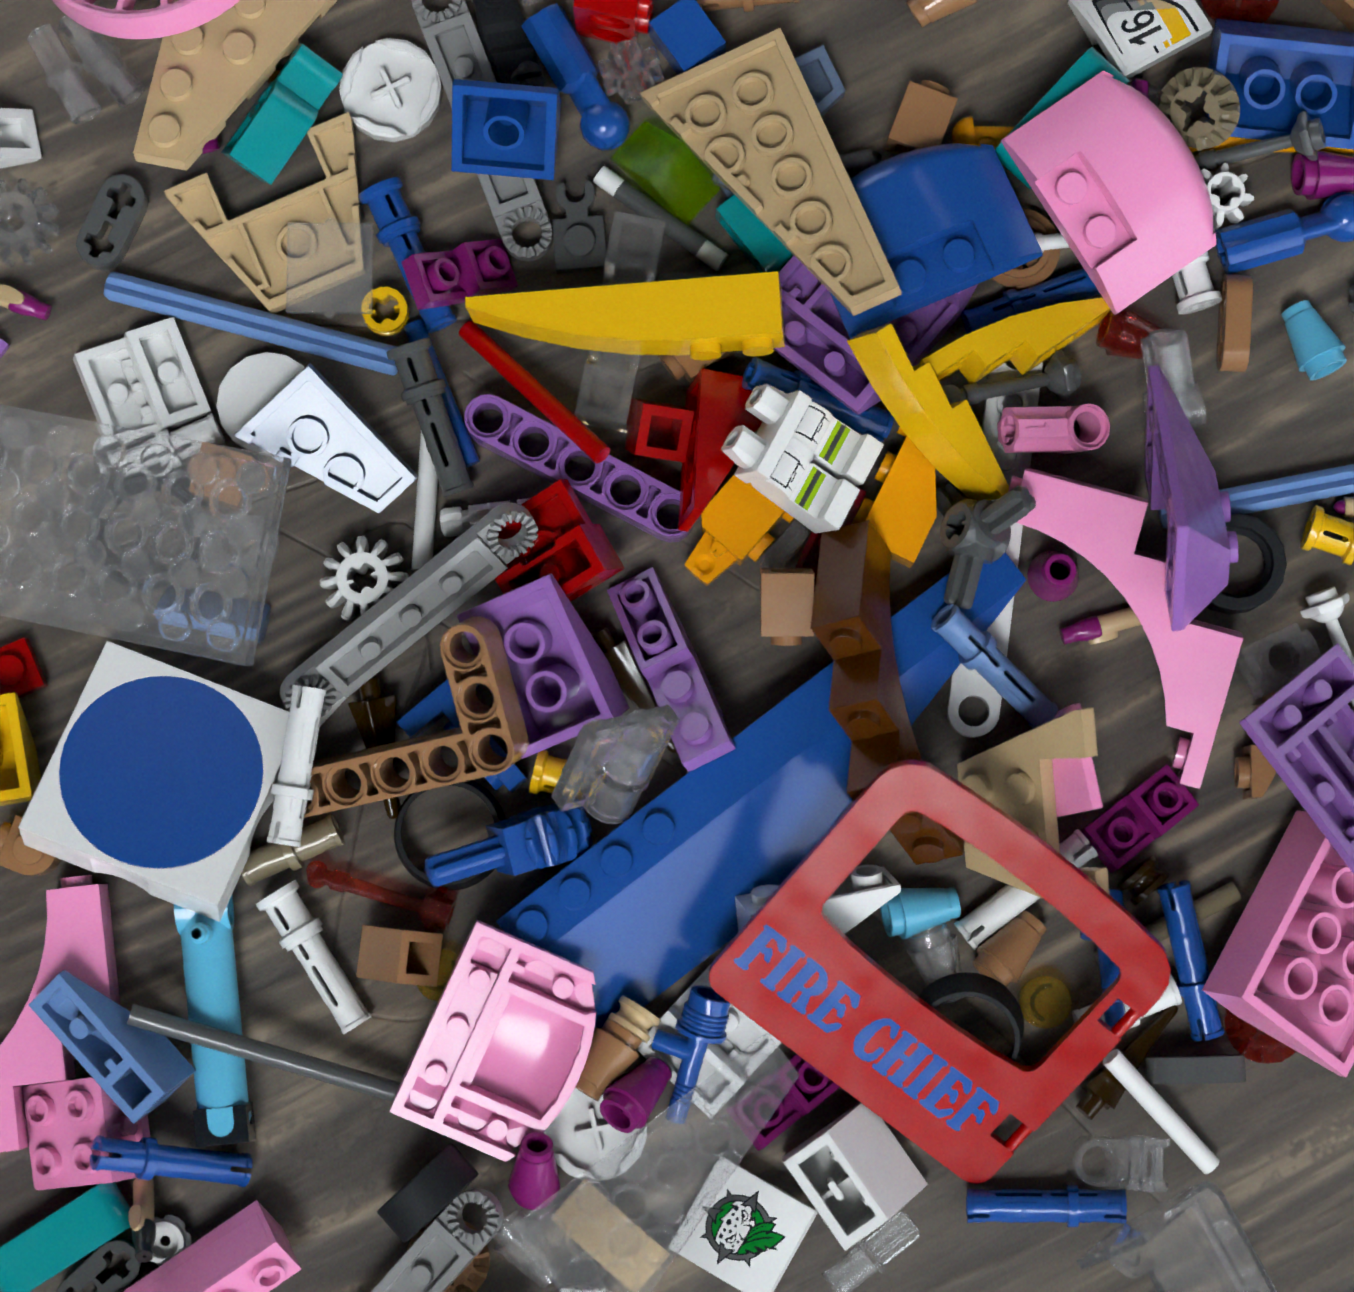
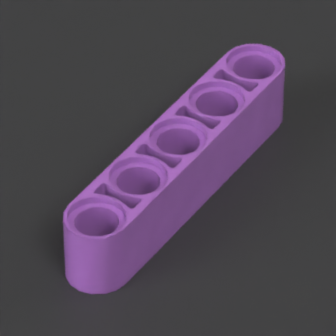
(561, 450)

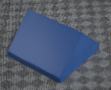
(505, 129)

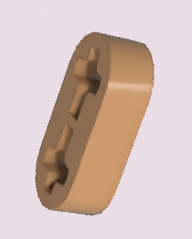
(1234, 323)

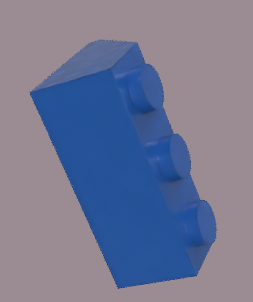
(1285, 73)

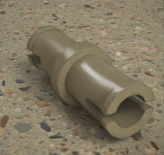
(277, 857)

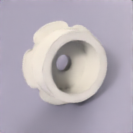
(179, 1238)

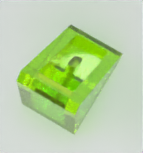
(666, 171)

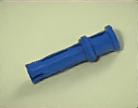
(400, 233)

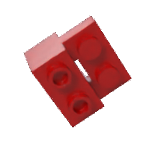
(581, 552)

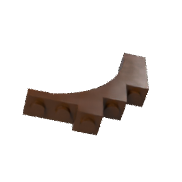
(866, 693)

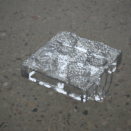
(614, 763)

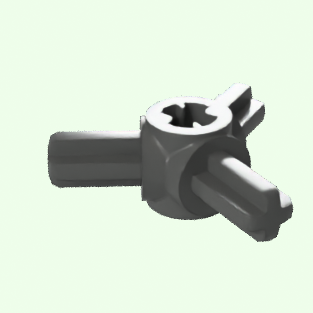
(976, 535)

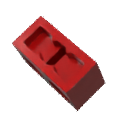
(612, 19)

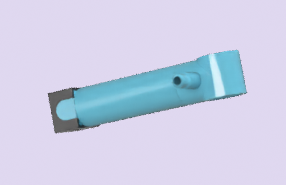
(213, 1000)

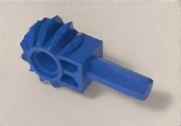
(517, 845)

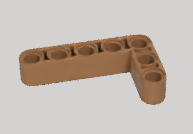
(424, 752)

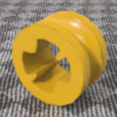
(388, 327)

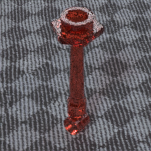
(434, 910)

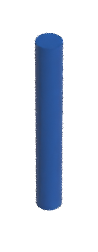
(417, 331)

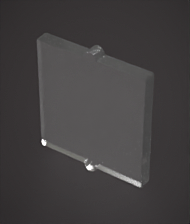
(329, 268)

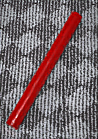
(534, 392)

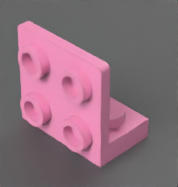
(62, 1127)

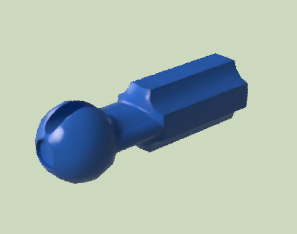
(574, 72)
(1283, 234)

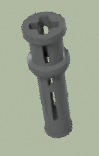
(424, 392)

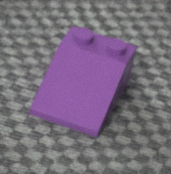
(552, 661)

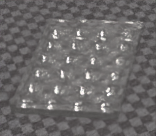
(137, 533)

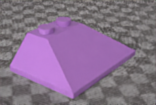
(819, 339)
(1186, 486)
(1310, 744)

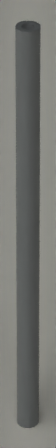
(263, 1053)

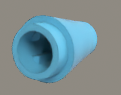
(1313, 341)
(919, 910)

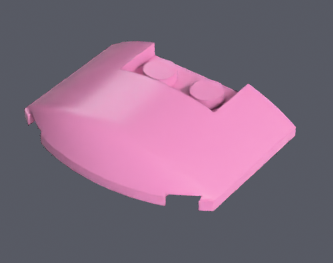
(1116, 186)
(500, 1044)

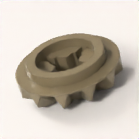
(1220, 102)

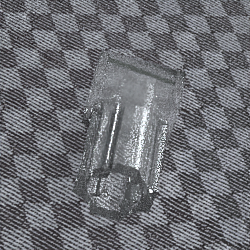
(1172, 354)

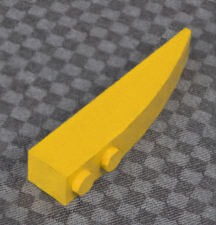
(647, 317)

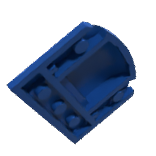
(942, 224)

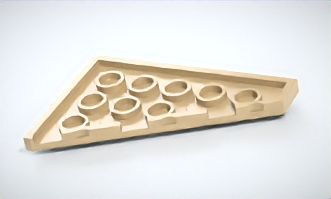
(212, 70)

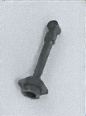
(1306, 138)
(1059, 376)

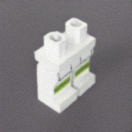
(801, 457)

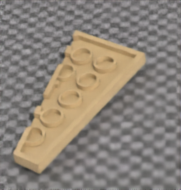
(768, 144)

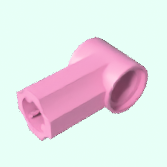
(1052, 429)

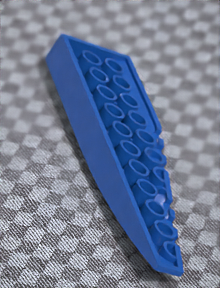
(667, 879)

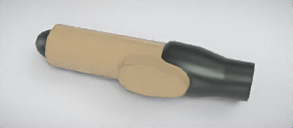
(142, 1219)

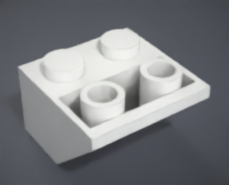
(855, 1174)

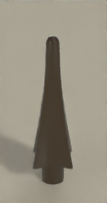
(627, 672)
(376, 724)
(1103, 1087)

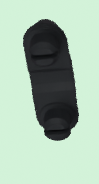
(507, 43)

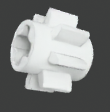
(1231, 189)

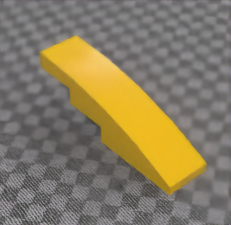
(1021, 338)
(939, 429)

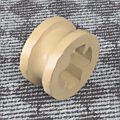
(634, 1018)

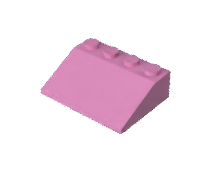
(1294, 951)

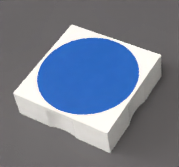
(159, 781)

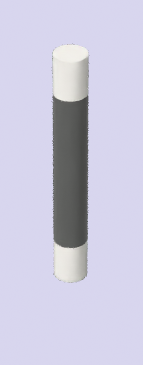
(646, 207)

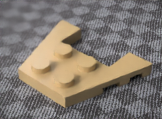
(257, 241)
(1021, 783)

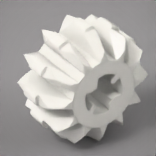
(360, 563)

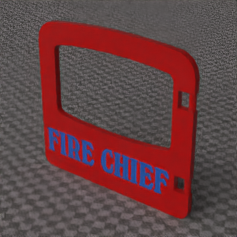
(882, 1040)

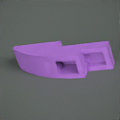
(671, 668)

